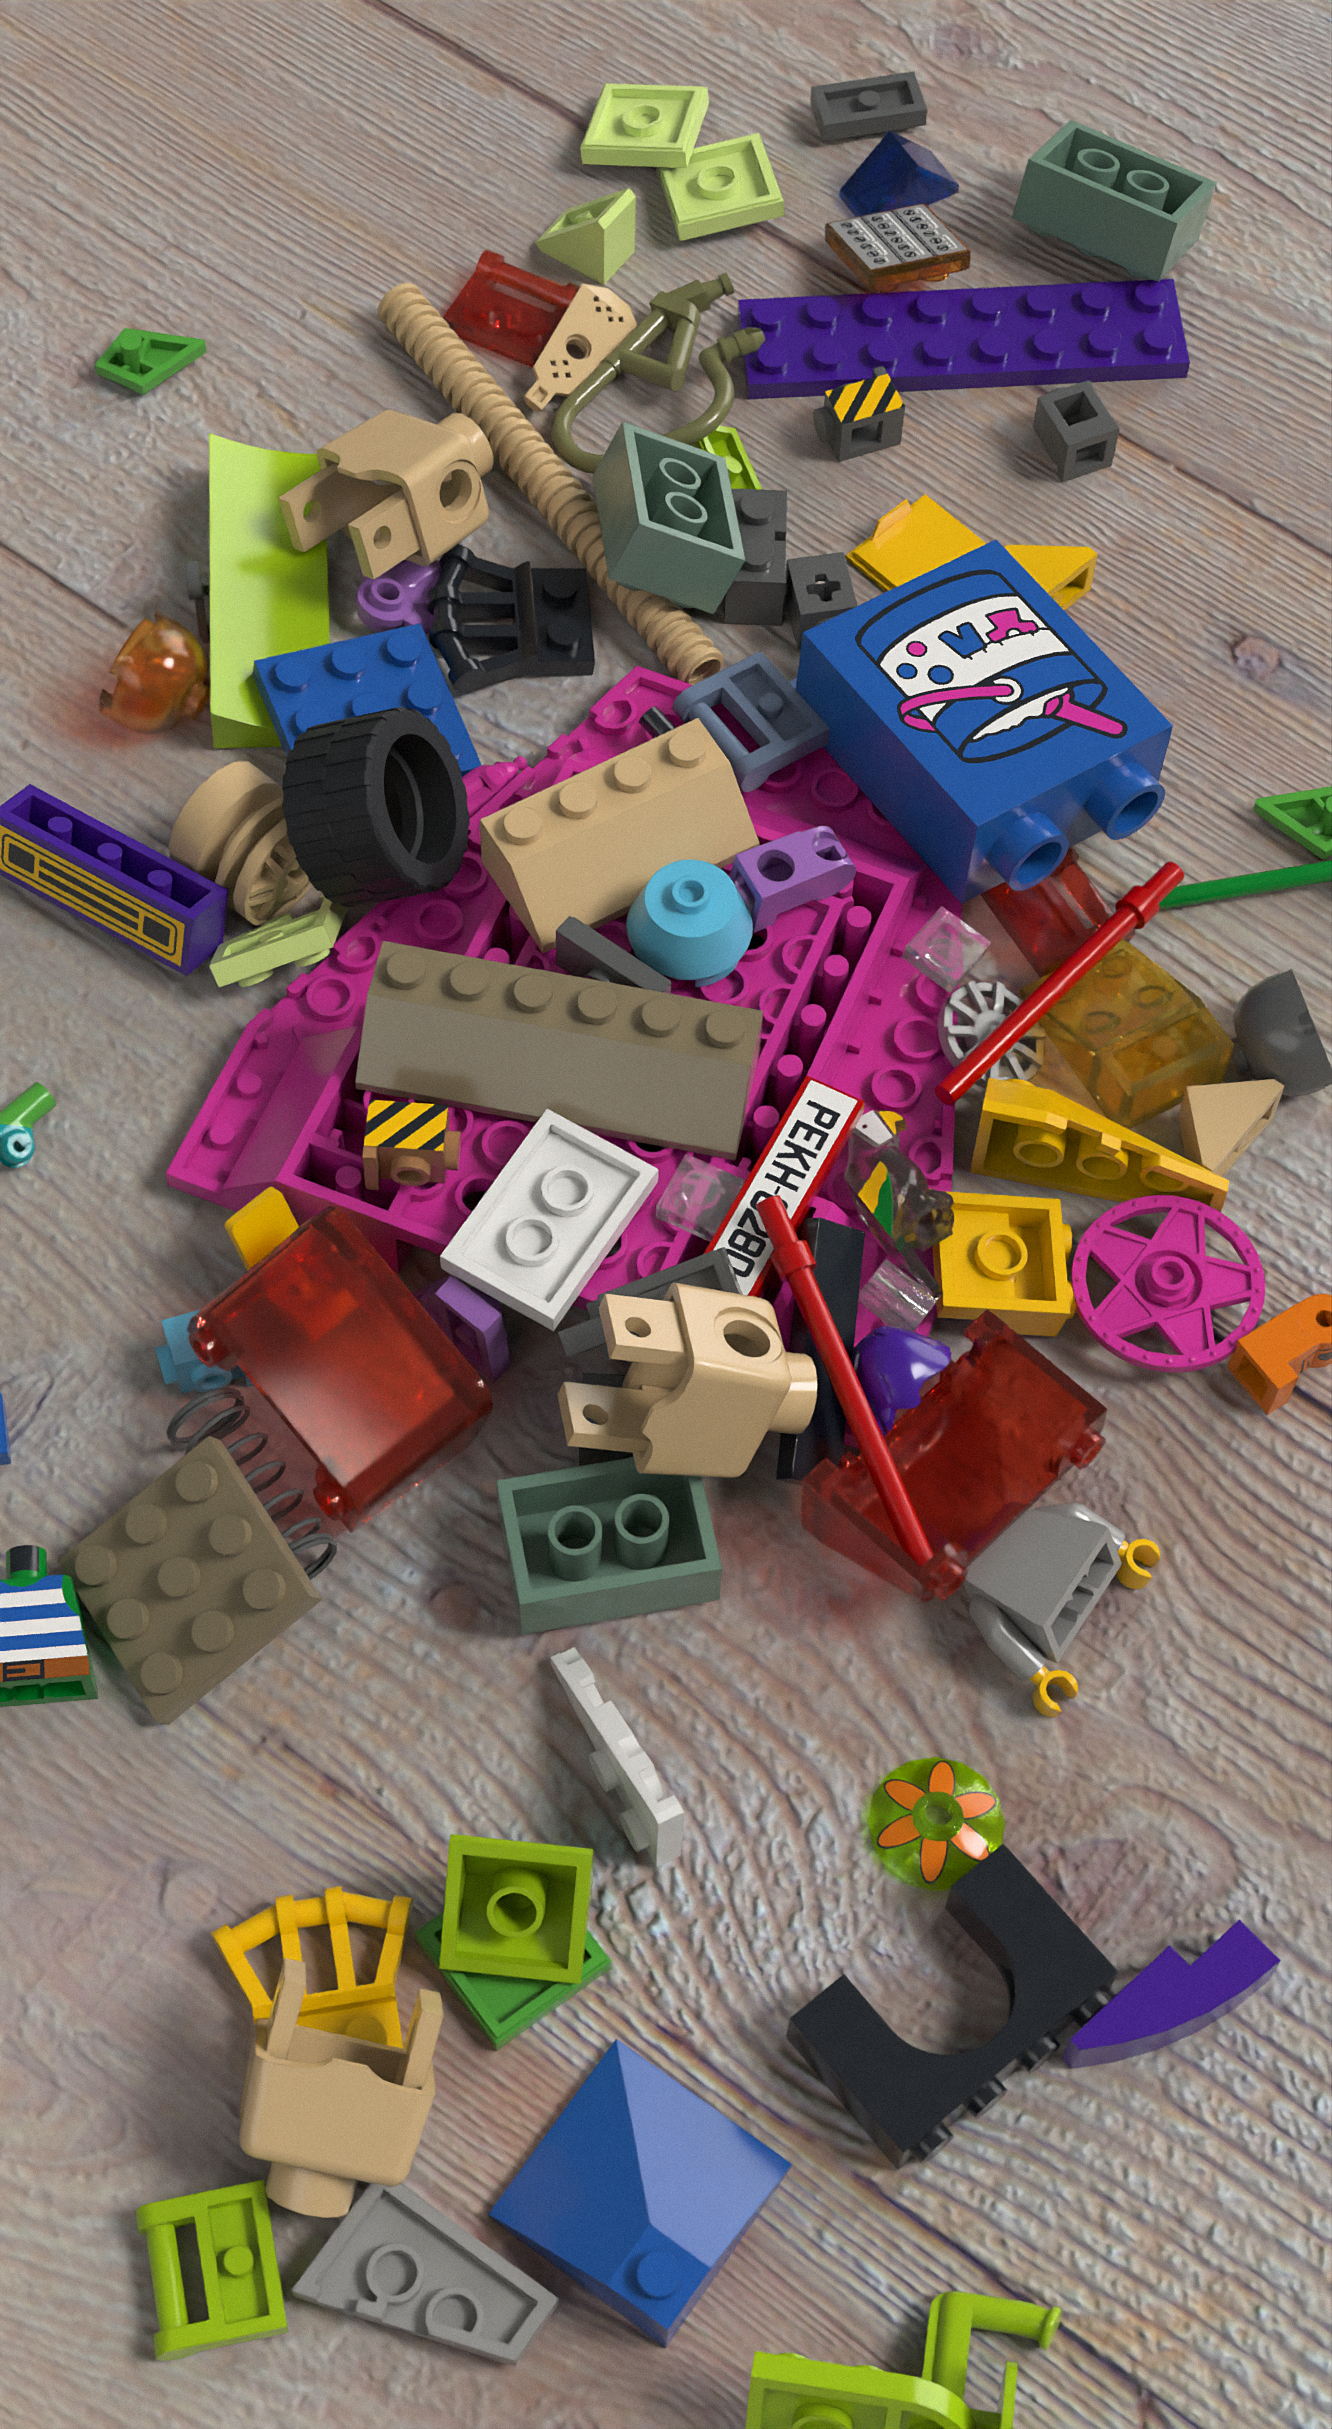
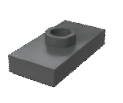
(594, 957)

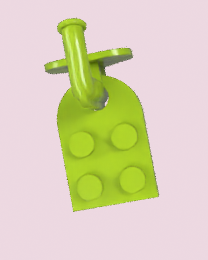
(814, 2394)

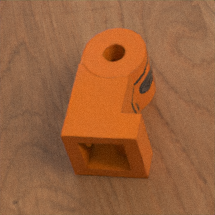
(1282, 1348)

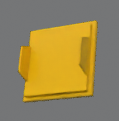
(911, 543)

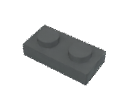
(868, 106)

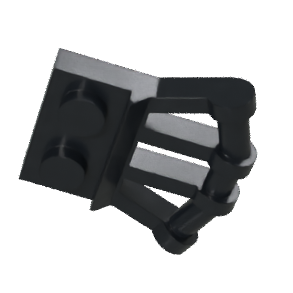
(548, 613)

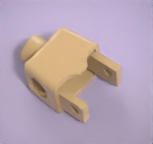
(423, 494)
(699, 1384)

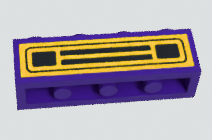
(111, 880)

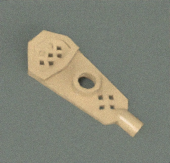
(587, 330)

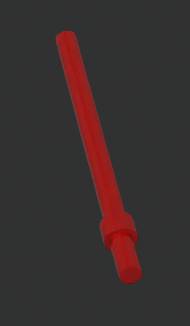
(1132, 912)
(795, 1264)

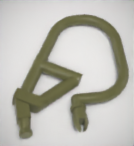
(679, 312)

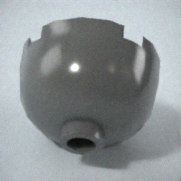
(1279, 1037)

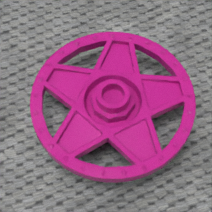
(1167, 1283)

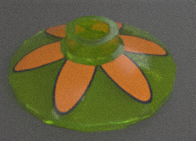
(930, 1853)

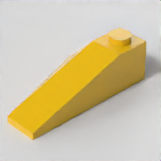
(1060, 1145)

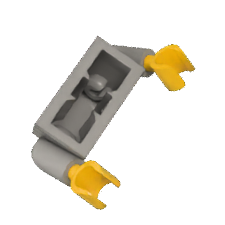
(1043, 1583)

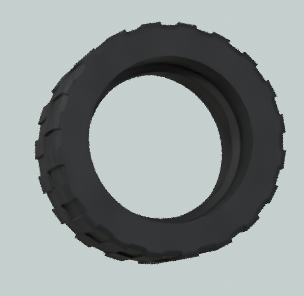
(375, 807)

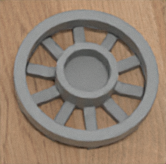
(983, 1024)

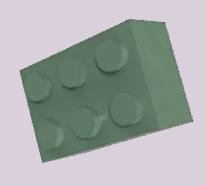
(1113, 201)
(667, 519)
(605, 1544)

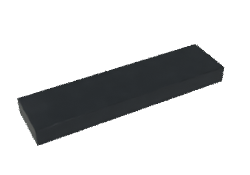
(838, 1275)

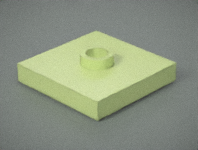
(645, 125)
(722, 188)

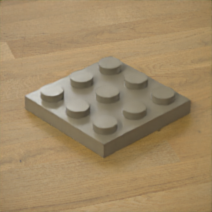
(189, 1580)

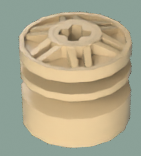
(239, 840)

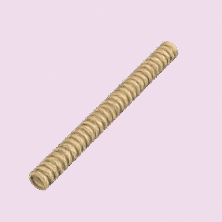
(541, 477)

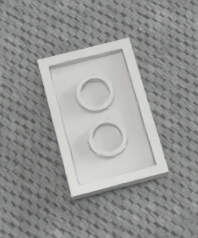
(549, 1219)

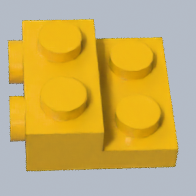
(1006, 1259)

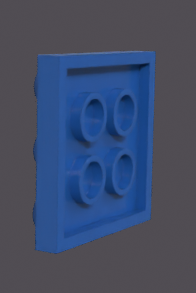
(360, 679)

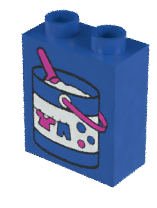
(984, 722)

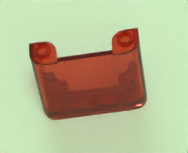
(346, 1365)
(969, 1458)

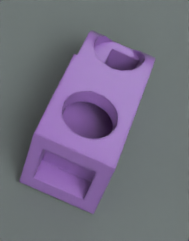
(791, 873)

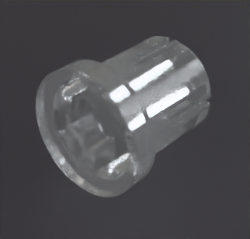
(896, 1297)

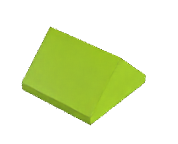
(516, 1908)

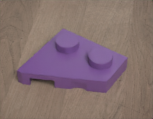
(470, 1322)

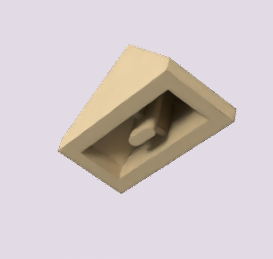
(1224, 1120)

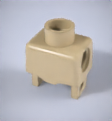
(334, 2103)

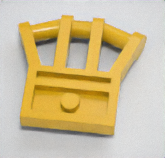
(351, 2010)

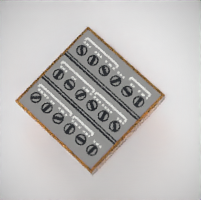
(898, 247)

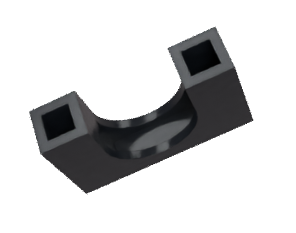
(913, 2095)

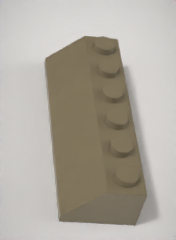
(543, 1040)

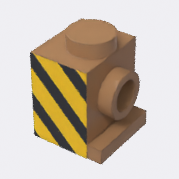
(409, 1143)

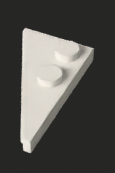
(622, 1764)

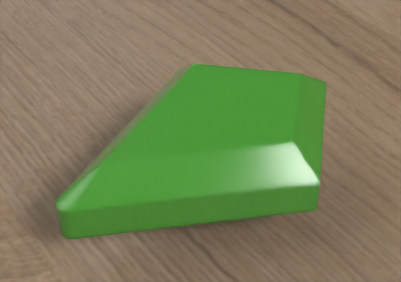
(147, 358)
(1302, 816)

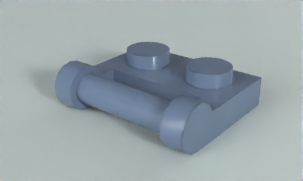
(765, 708)

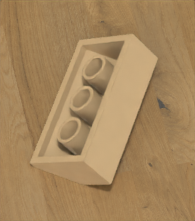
(609, 829)

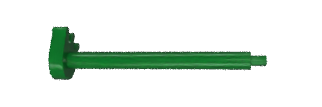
(1248, 884)

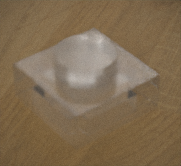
(946, 949)
(698, 1197)

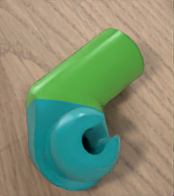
(17, 1124)

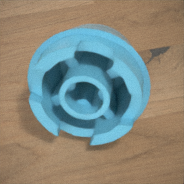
(690, 923)

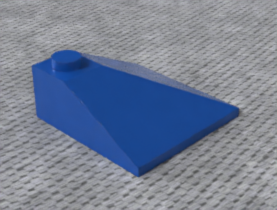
(640, 2192)

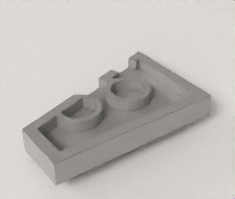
(425, 2276)

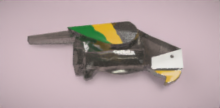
(895, 1195)

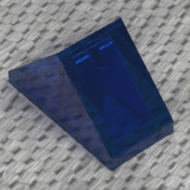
(895, 177)

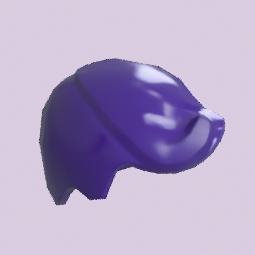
(893, 1368)

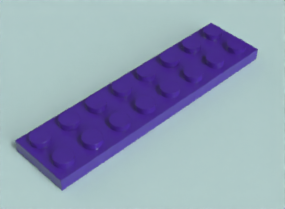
(966, 337)

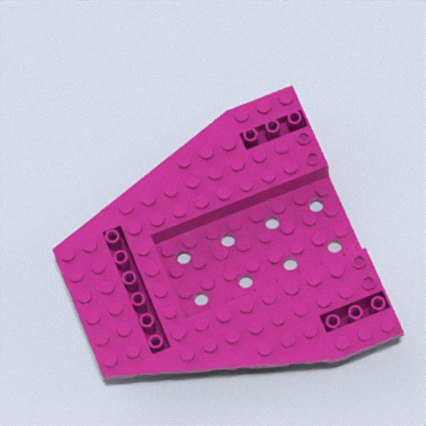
(827, 984)

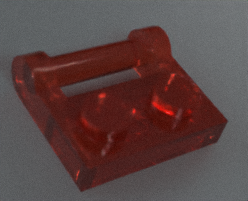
(502, 321)
(1042, 919)

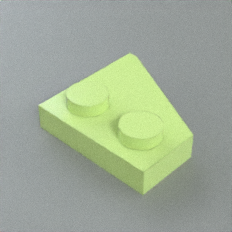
(278, 942)

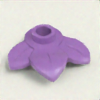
(397, 597)

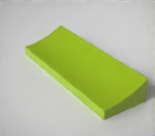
(261, 588)

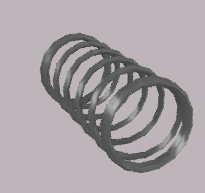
(224, 1426)

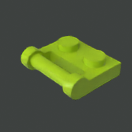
(236, 2265)

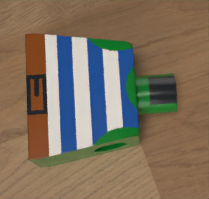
(41, 1634)

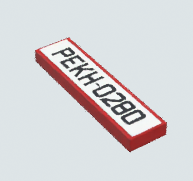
(789, 1166)

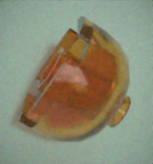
(158, 678)

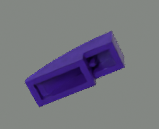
(1174, 1999)

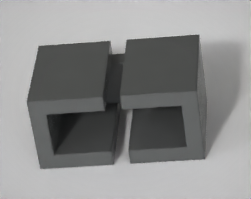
(759, 587)

